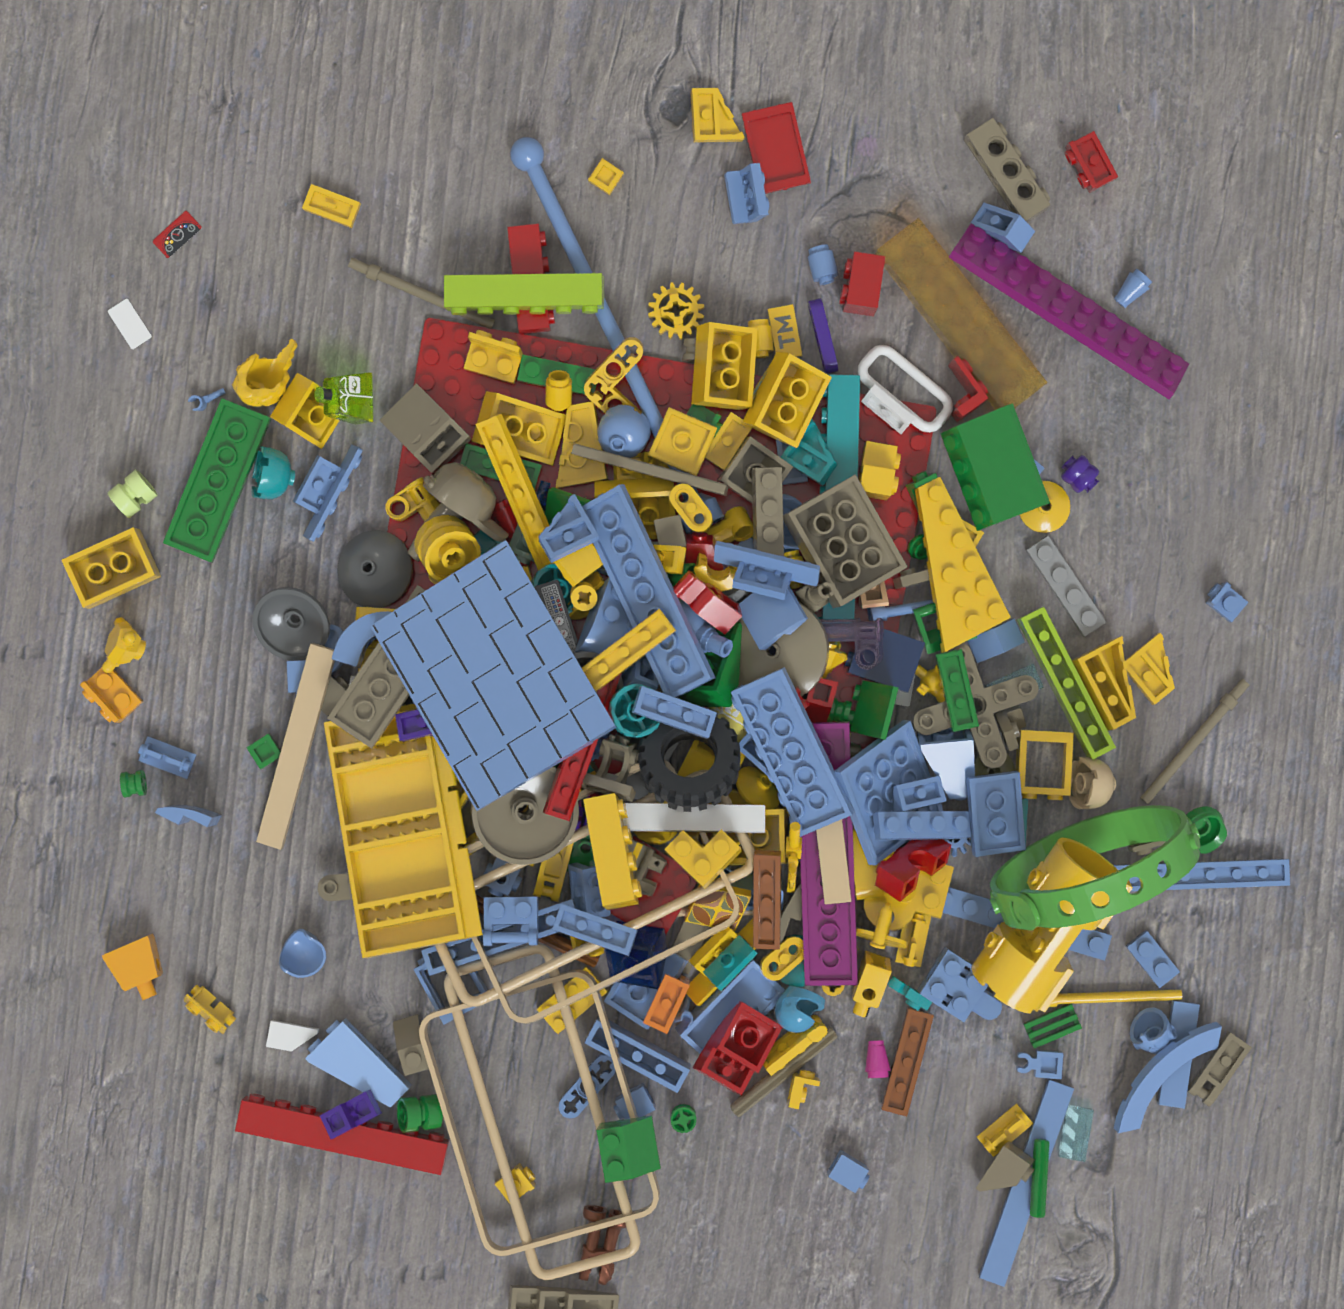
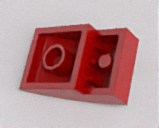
(738, 1048)

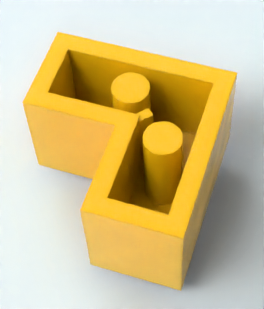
(878, 471)
(706, 862)

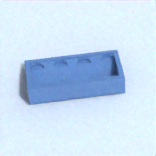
(748, 987)

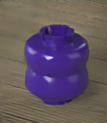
(1080, 474)

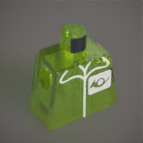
(347, 398)

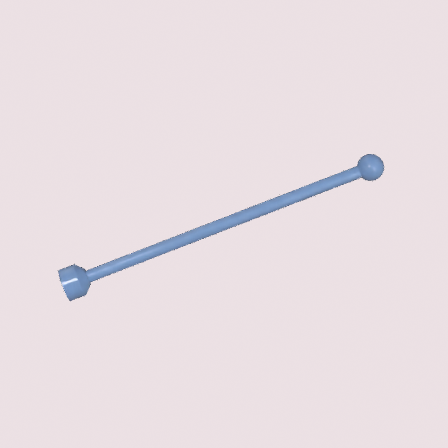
(528, 156)

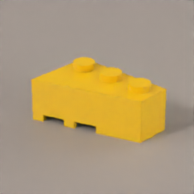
(1107, 682)

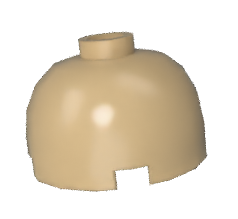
(1091, 783)

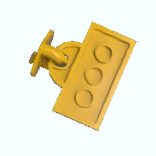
(926, 899)

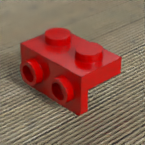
(1090, 161)

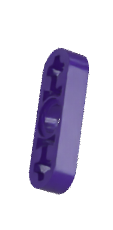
(823, 336)

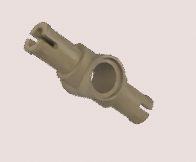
(815, 596)

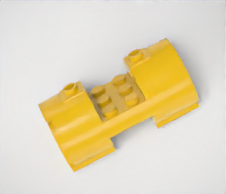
(1030, 965)

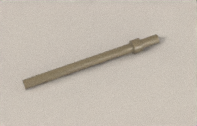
(375, 273)
(1227, 703)

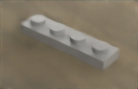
(1065, 586)

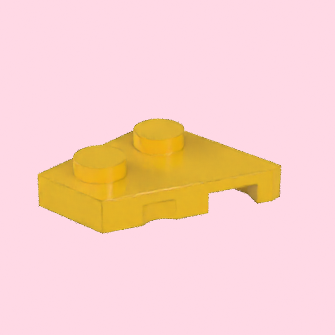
(712, 118)

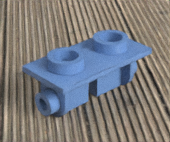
(166, 757)

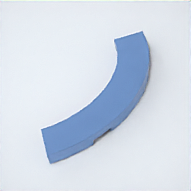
(1159, 1069)

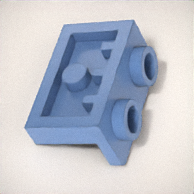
(586, 889)

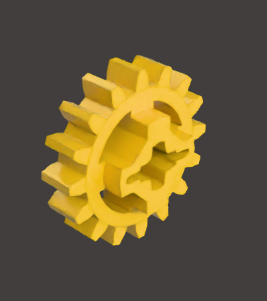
(688, 309)

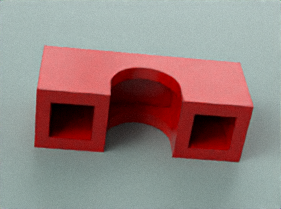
(901, 871)

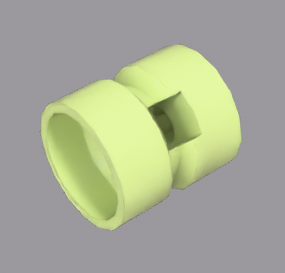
(132, 493)

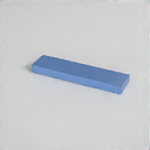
(1174, 1090)

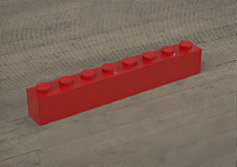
(367, 1141)

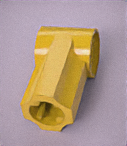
(735, 526)

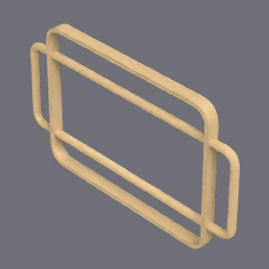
(501, 989)
(529, 1244)

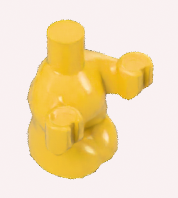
(930, 682)

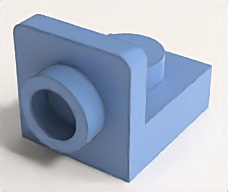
(1226, 601)

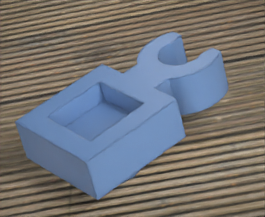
(1045, 1064)

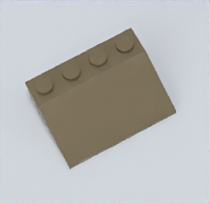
(845, 539)

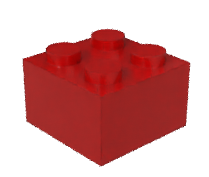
(863, 283)

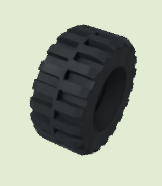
(696, 790)

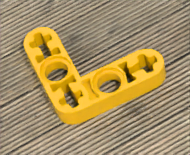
(609, 381)

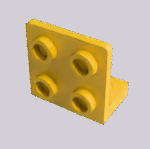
(493, 357)

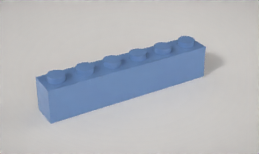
(546, 920)

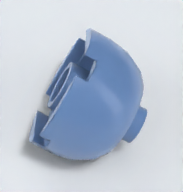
(623, 431)

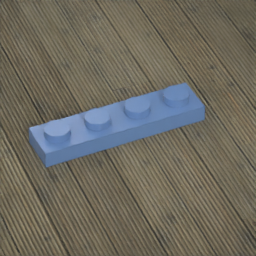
(921, 825)

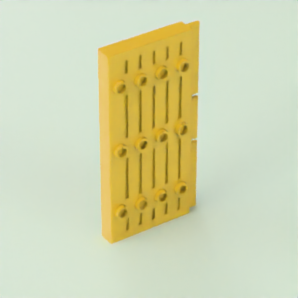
(402, 841)

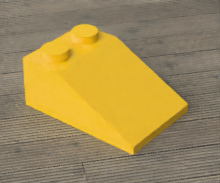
(532, 427)

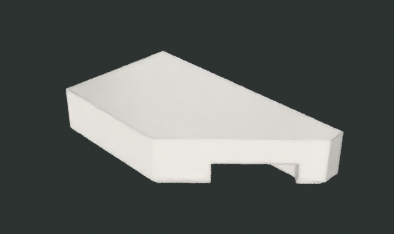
(288, 1035)

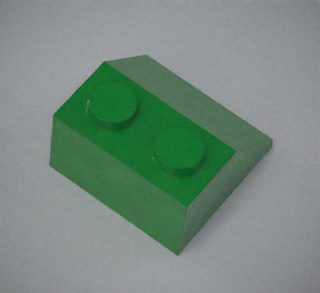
(628, 1148)

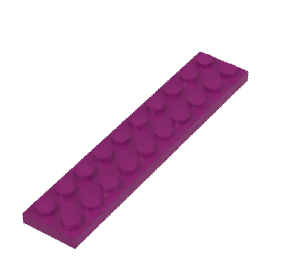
(1070, 311)
(829, 928)

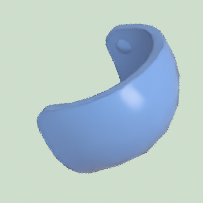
(302, 954)

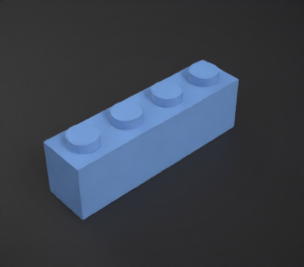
(641, 1055)

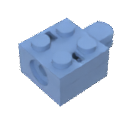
(959, 988)

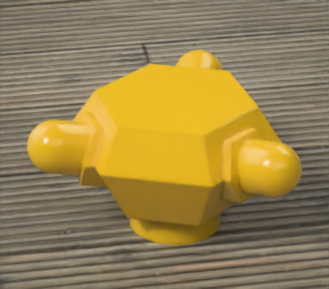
(122, 645)

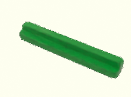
(1039, 1178)

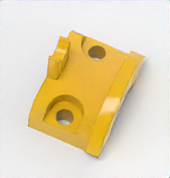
(720, 579)

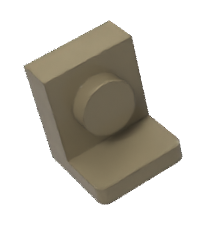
(1009, 723)

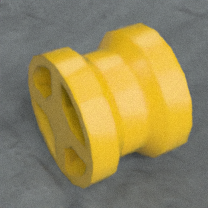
(581, 592)

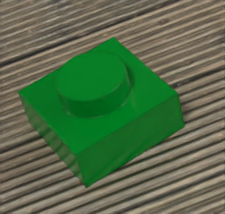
(264, 751)

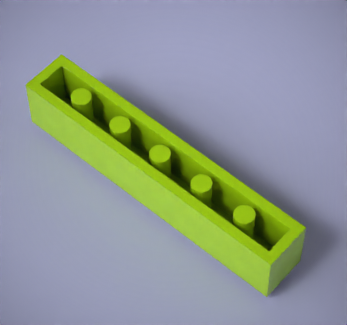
(524, 292)
(1066, 683)

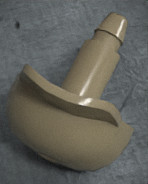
(463, 495)

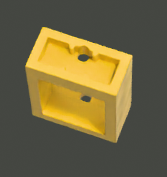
(1045, 736)

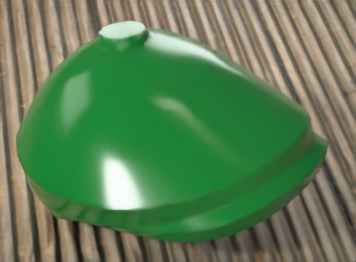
(1210, 827)

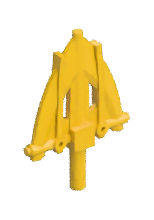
(793, 853)

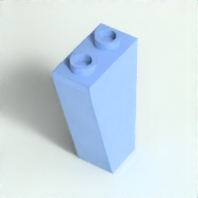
(358, 1063)

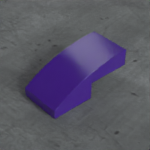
(350, 1114)

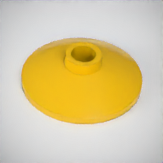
(1055, 517)
(757, 788)

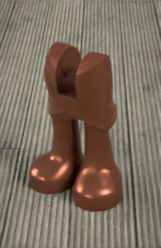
(592, 1214)

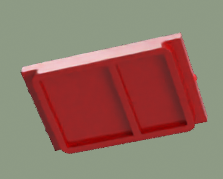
(777, 146)

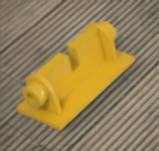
(915, 935)
(215, 1017)
(1004, 1129)

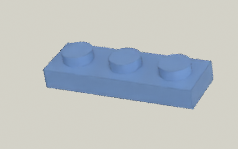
(674, 712)
(594, 929)

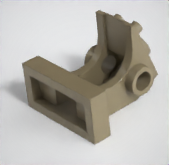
(620, 749)

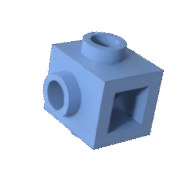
(503, 887)

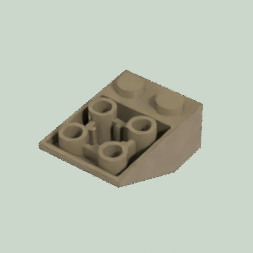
(425, 429)

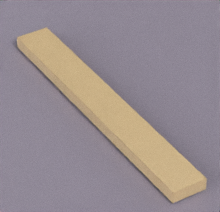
(296, 746)

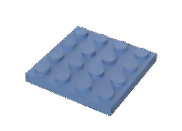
(870, 782)

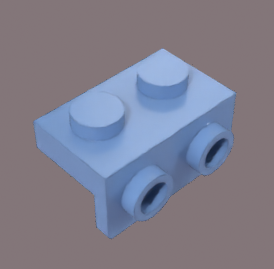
(747, 194)

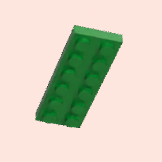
(217, 480)

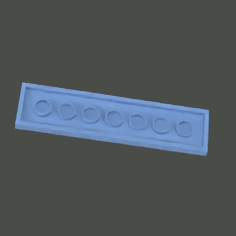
(645, 589)

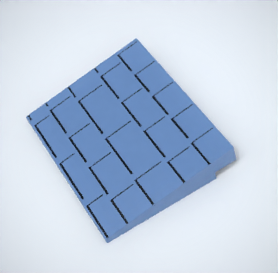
(492, 676)

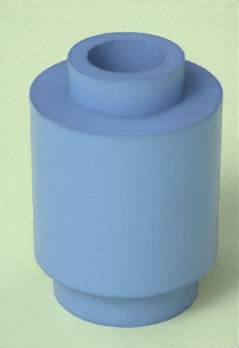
(822, 264)

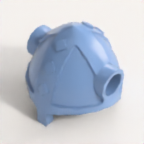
(1151, 1030)

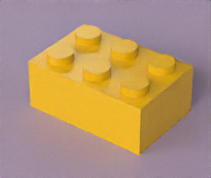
(724, 366)
(111, 568)

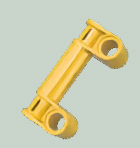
(414, 504)

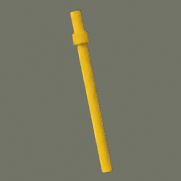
(1123, 996)

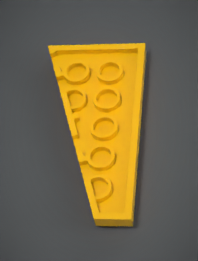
(958, 578)

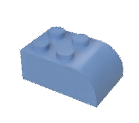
(604, 622)

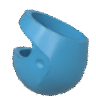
(795, 1008)

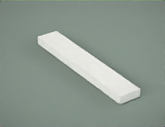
(713, 819)

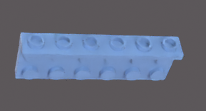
(791, 751)

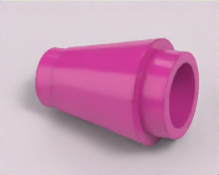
(877, 1060)

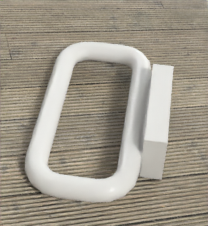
(891, 408)

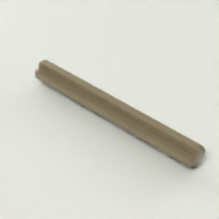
(770, 1082)

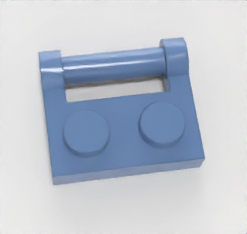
(510, 912)

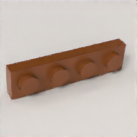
(767, 900)
(907, 1062)

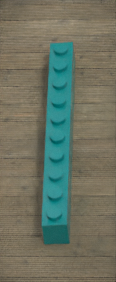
(842, 439)

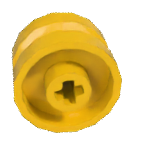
(445, 546)

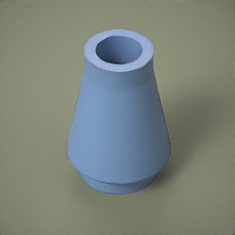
(1132, 288)

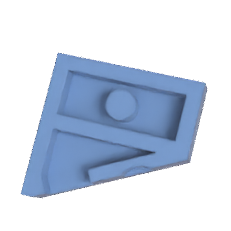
(568, 531)

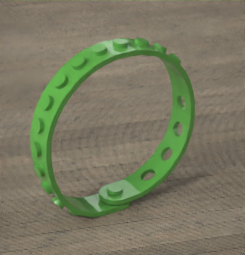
(1116, 829)

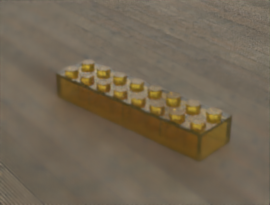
(960, 315)

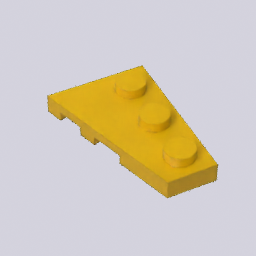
(580, 429)

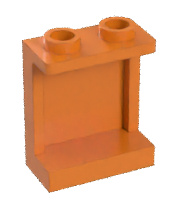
(667, 1002)

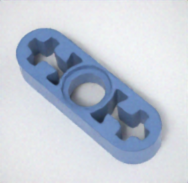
(580, 1105)

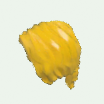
(263, 379)

